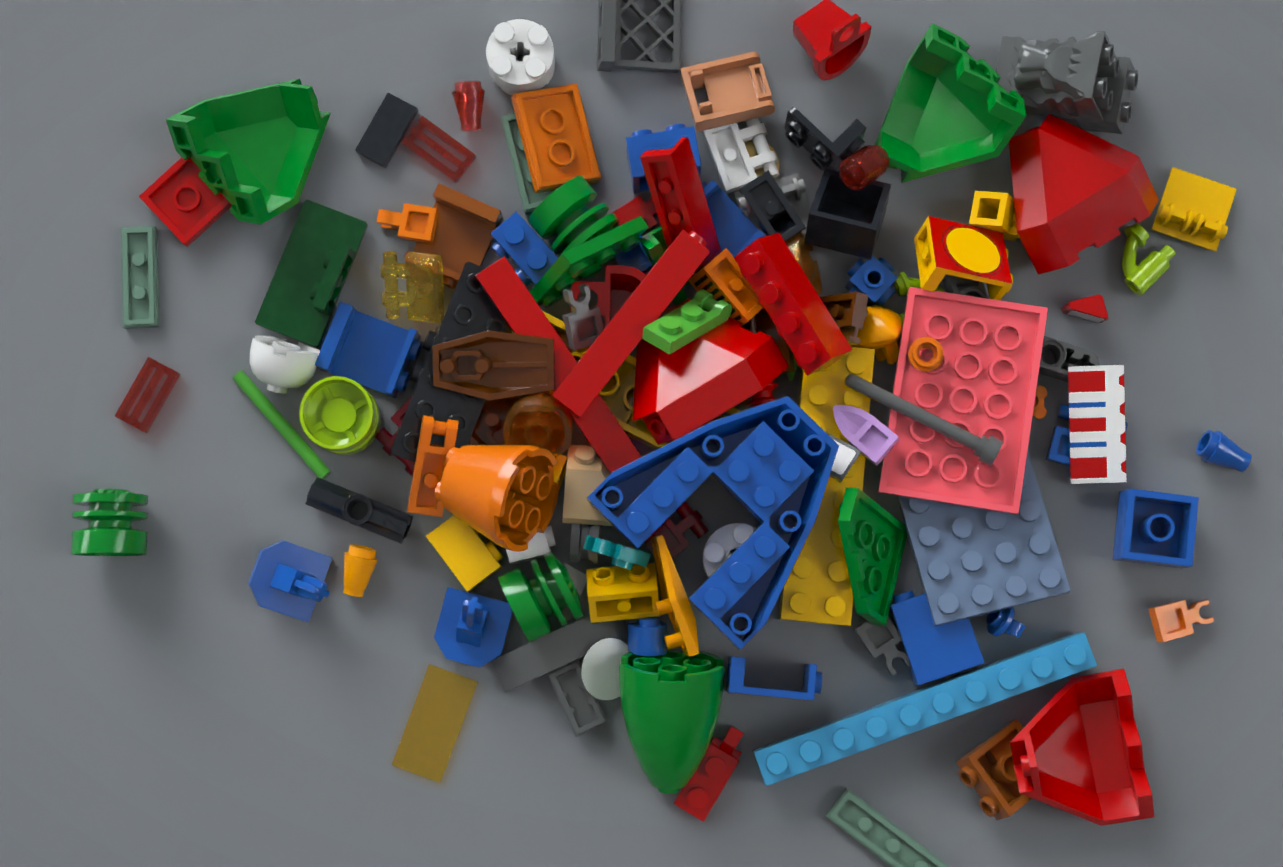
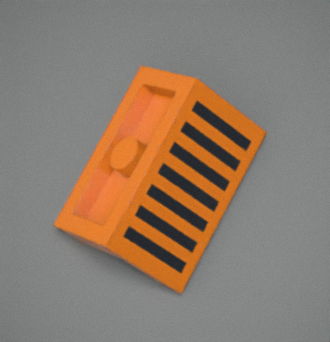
(726, 283)

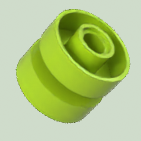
(340, 415)

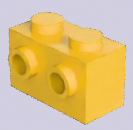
(622, 593)

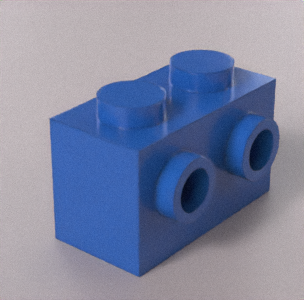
(523, 248)

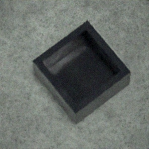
(847, 217)

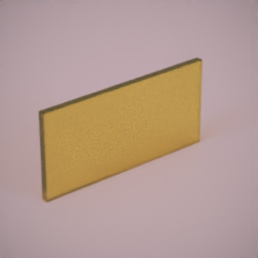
(434, 723)

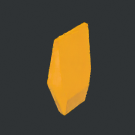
(674, 601)

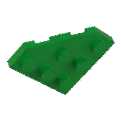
(585, 260)
(873, 553)

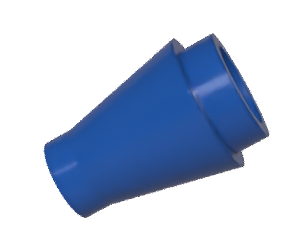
(1222, 451)

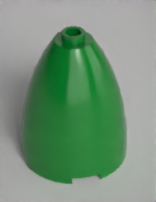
(671, 712)

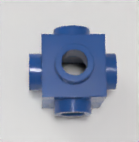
(881, 271)

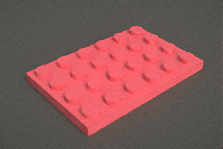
(980, 386)

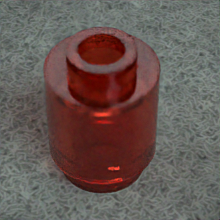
(864, 167)

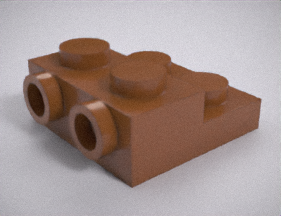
(992, 773)

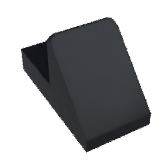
(771, 207)

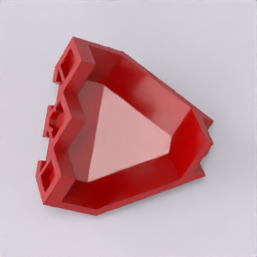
(1073, 191)
(702, 378)
(1086, 752)

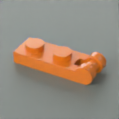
(430, 466)

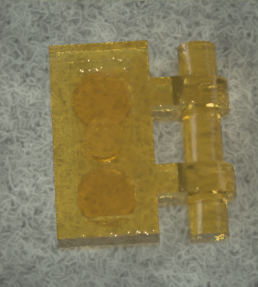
(423, 286)

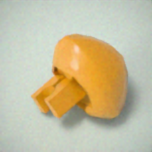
(881, 333)

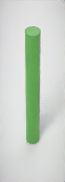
(281, 424)

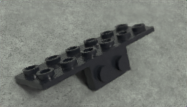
(467, 314)

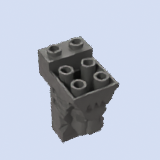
(1070, 79)

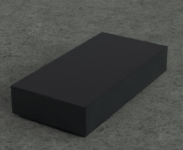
(386, 130)

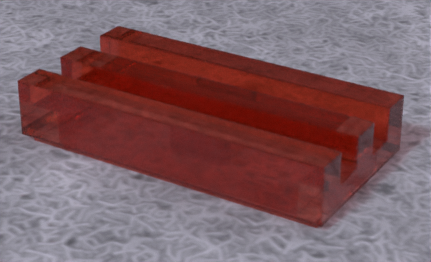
(416, 132)
(136, 388)

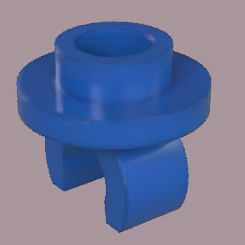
(1002, 622)

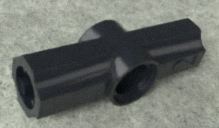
(339, 503)

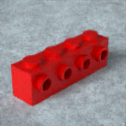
(792, 303)

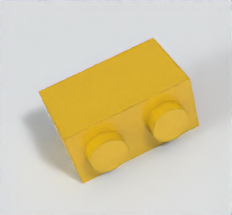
(465, 552)

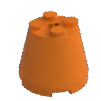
(500, 491)

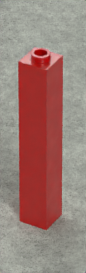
(627, 325)

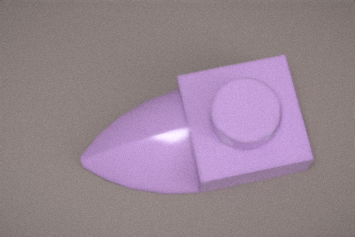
(865, 432)

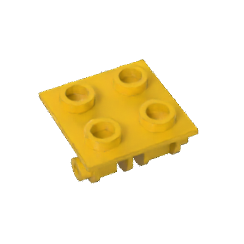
(1194, 209)

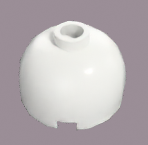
(282, 363)

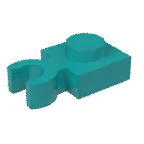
(622, 555)

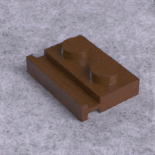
(848, 312)

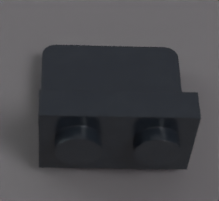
(823, 151)

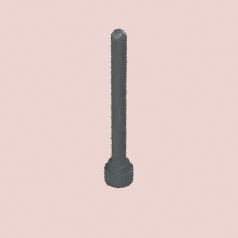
(984, 447)

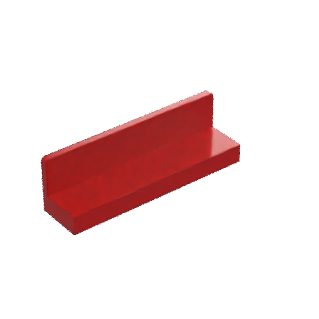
(679, 195)

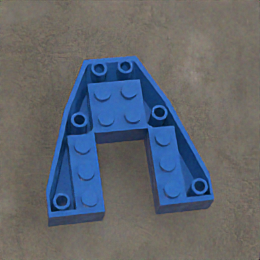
(771, 464)

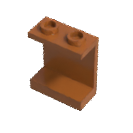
(460, 232)

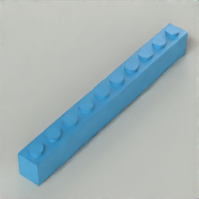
(924, 708)

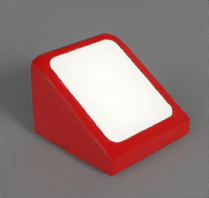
(1088, 308)

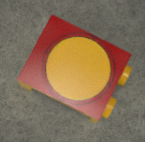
(962, 252)

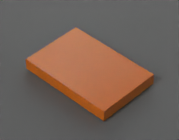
(555, 136)

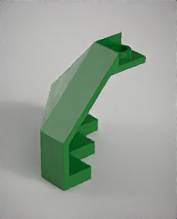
(947, 110)
(253, 145)

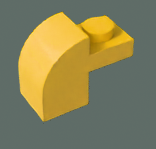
(994, 212)

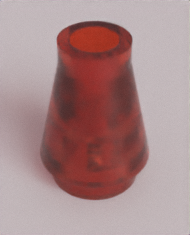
(469, 104)

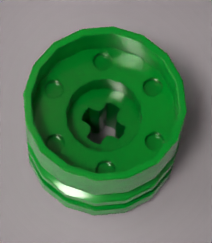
(569, 215)
(109, 524)
(541, 596)

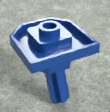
(289, 579)
(472, 627)

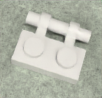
(731, 156)

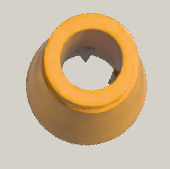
(358, 569)

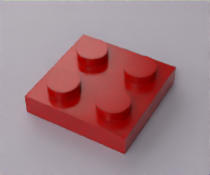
(184, 201)

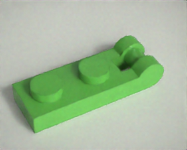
(687, 322)

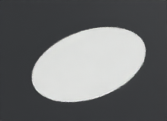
(601, 668)

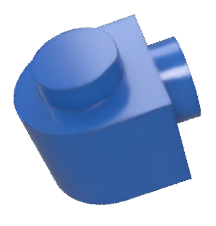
(647, 637)

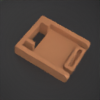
(734, 90)

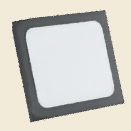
(844, 459)

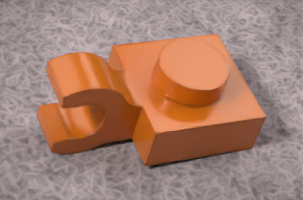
(413, 224)

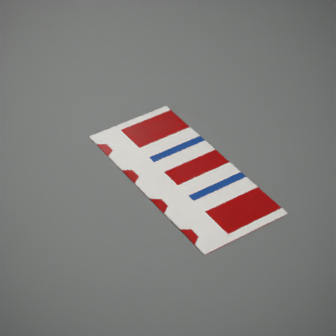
(1097, 424)

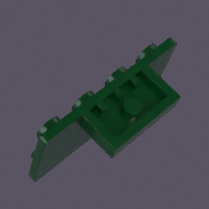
(311, 273)

